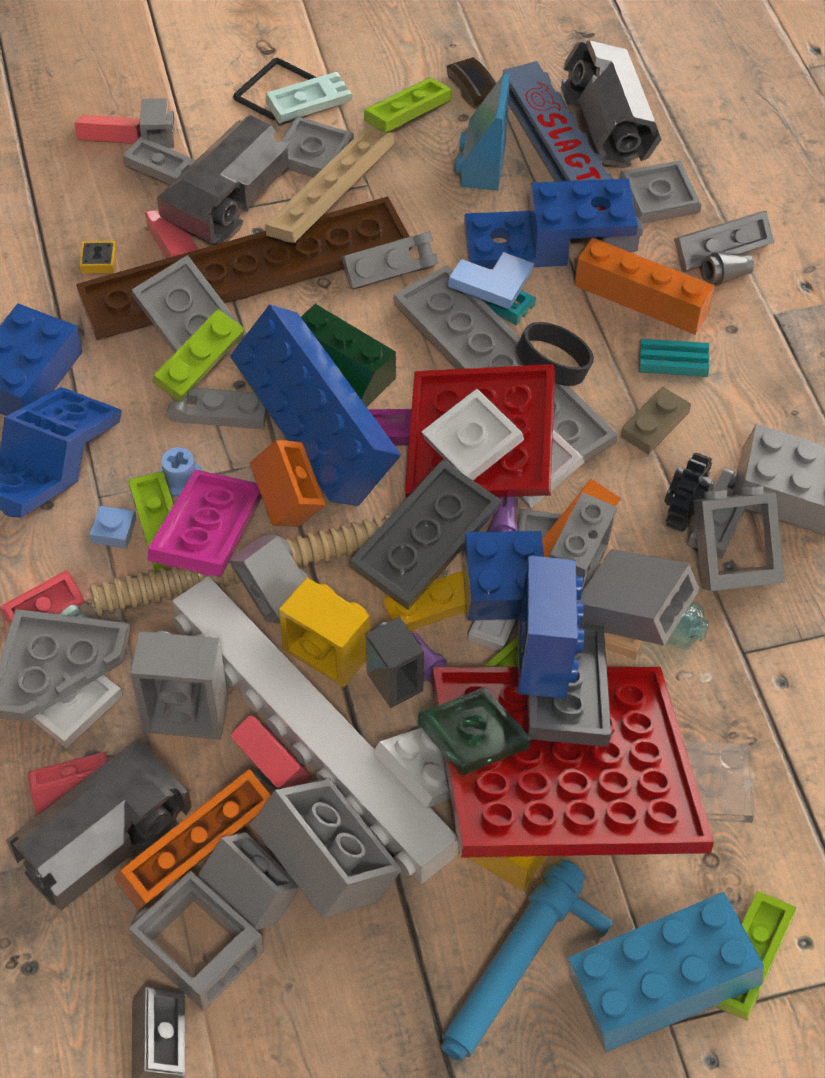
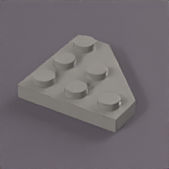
(54, 657)

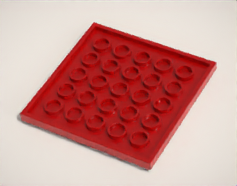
(580, 796)

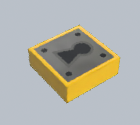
(98, 257)

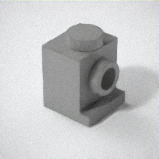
(157, 122)

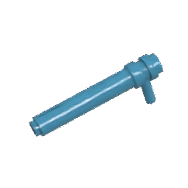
(547, 906)

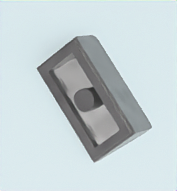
(158, 1034)

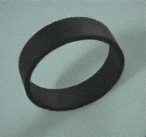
(564, 340)

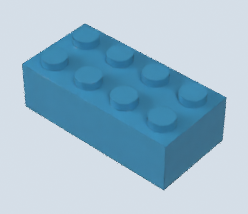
(665, 971)

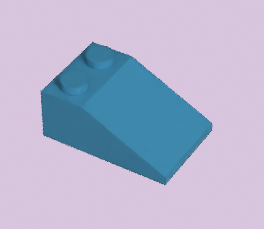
(485, 140)

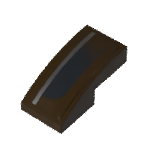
(472, 78)

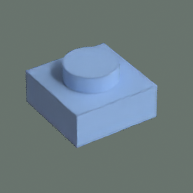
(113, 526)

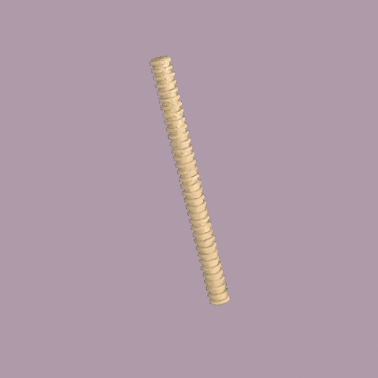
(179, 580)

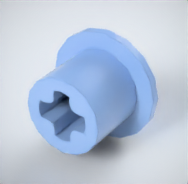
(178, 467)

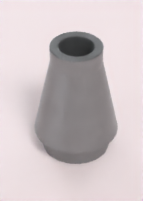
(724, 267)

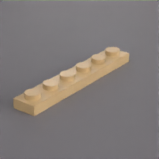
(329, 185)

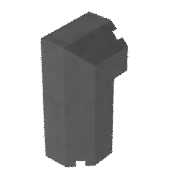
(612, 101)
(225, 181)
(99, 825)

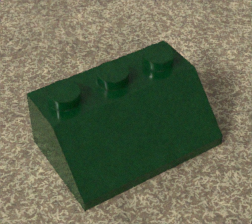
(360, 358)

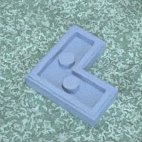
(496, 285)

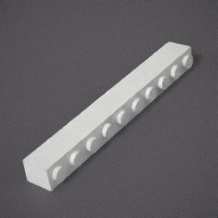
(317, 732)

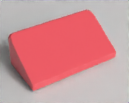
(108, 129)
(169, 237)
(48, 597)
(269, 754)
(55, 781)

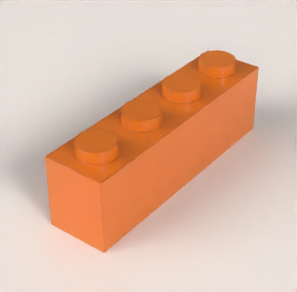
(644, 285)
(192, 840)

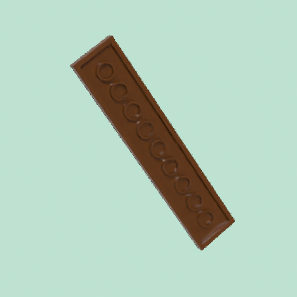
(248, 264)

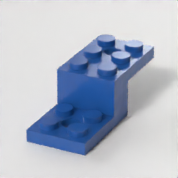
(554, 216)
(45, 447)

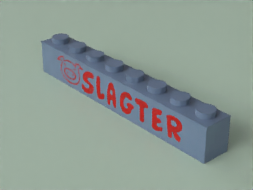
(557, 136)

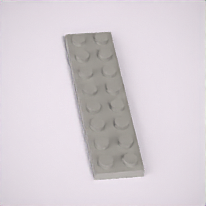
(478, 338)

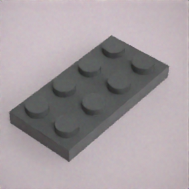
(424, 534)
(585, 711)

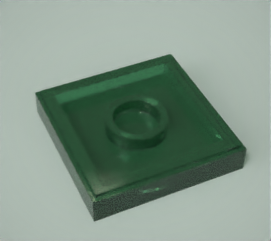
(473, 731)

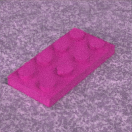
(205, 523)

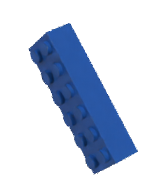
(315, 405)

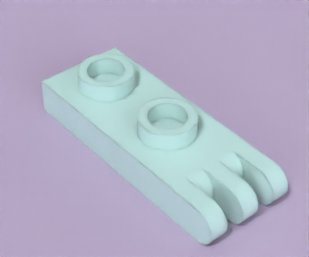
(308, 97)

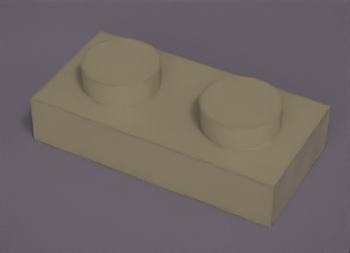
(655, 420)

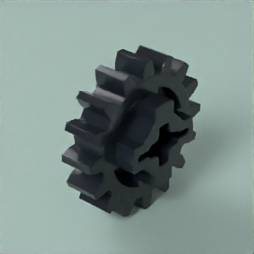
(685, 487)

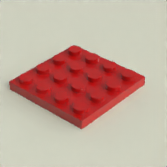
(520, 393)

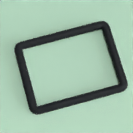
(237, 95)

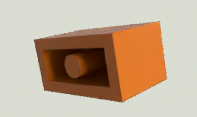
(287, 483)

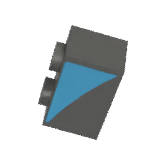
(394, 661)

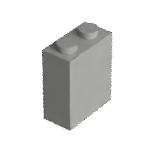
(638, 596)

